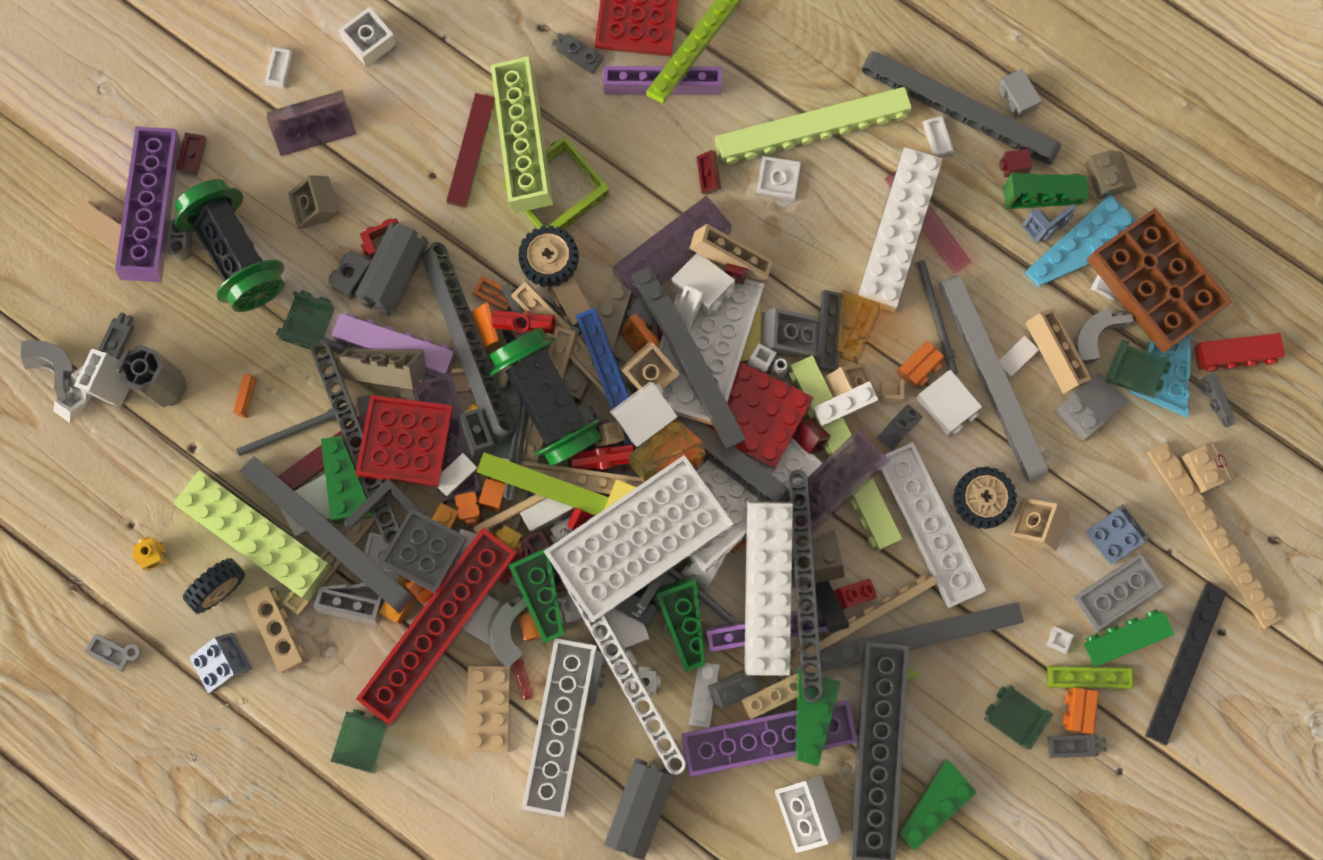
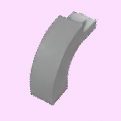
(1087, 337)
(50, 357)
(499, 630)

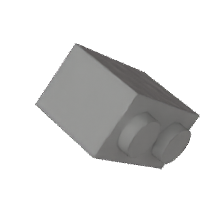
(1019, 93)

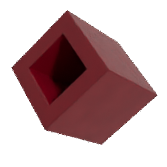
(1015, 162)
(811, 436)

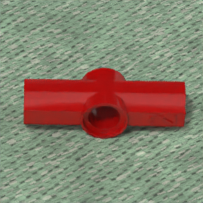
(512, 321)
(602, 457)

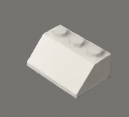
(808, 814)

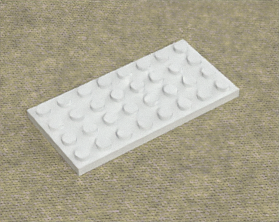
(721, 343)
(734, 500)
(638, 538)

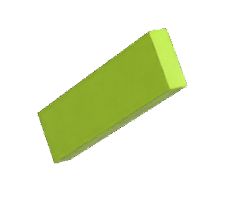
(1090, 677)

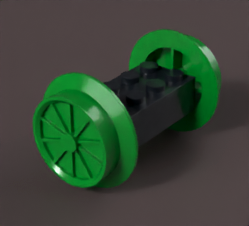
(211, 214)
(545, 396)

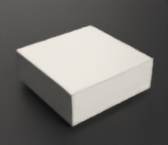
(1060, 640)

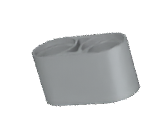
(179, 239)

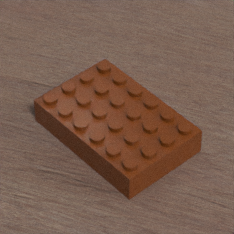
(1159, 280)

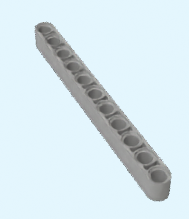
(993, 378)

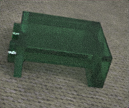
(306, 320)
(1138, 370)
(1017, 717)
(359, 741)

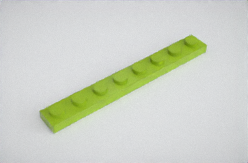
(691, 49)

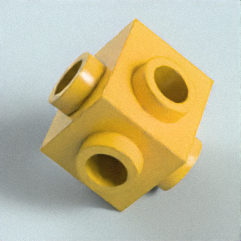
(149, 553)

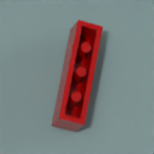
(1239, 351)

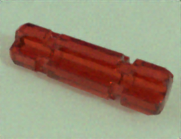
(522, 679)

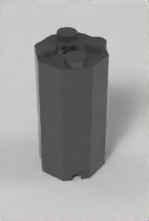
(391, 269)
(151, 376)
(639, 809)

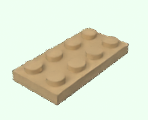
(487, 709)

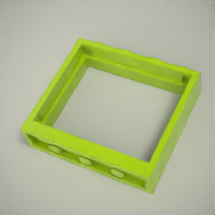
(586, 204)

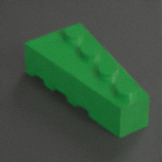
(1045, 190)
(343, 486)
(539, 589)
(682, 613)
(1128, 638)
(813, 719)
(938, 802)

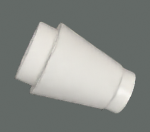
(778, 373)

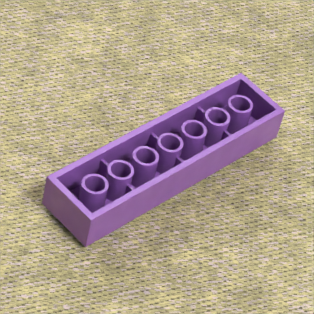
(148, 204)
(758, 740)

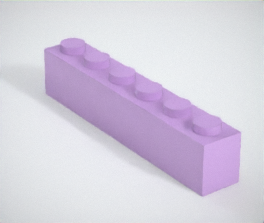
(369, 335)

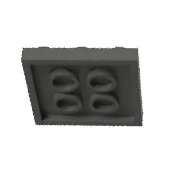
(423, 551)

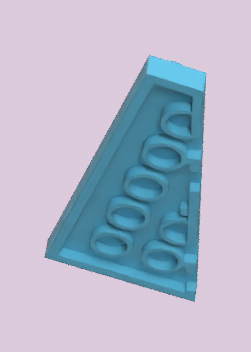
(1078, 244)
(1175, 391)

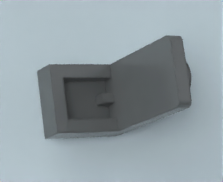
(899, 427)

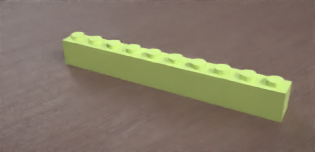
(812, 126)
(868, 500)

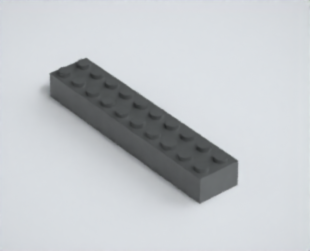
(879, 751)

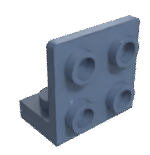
(1040, 228)
(1117, 534)
(219, 661)

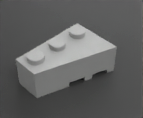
(350, 602)

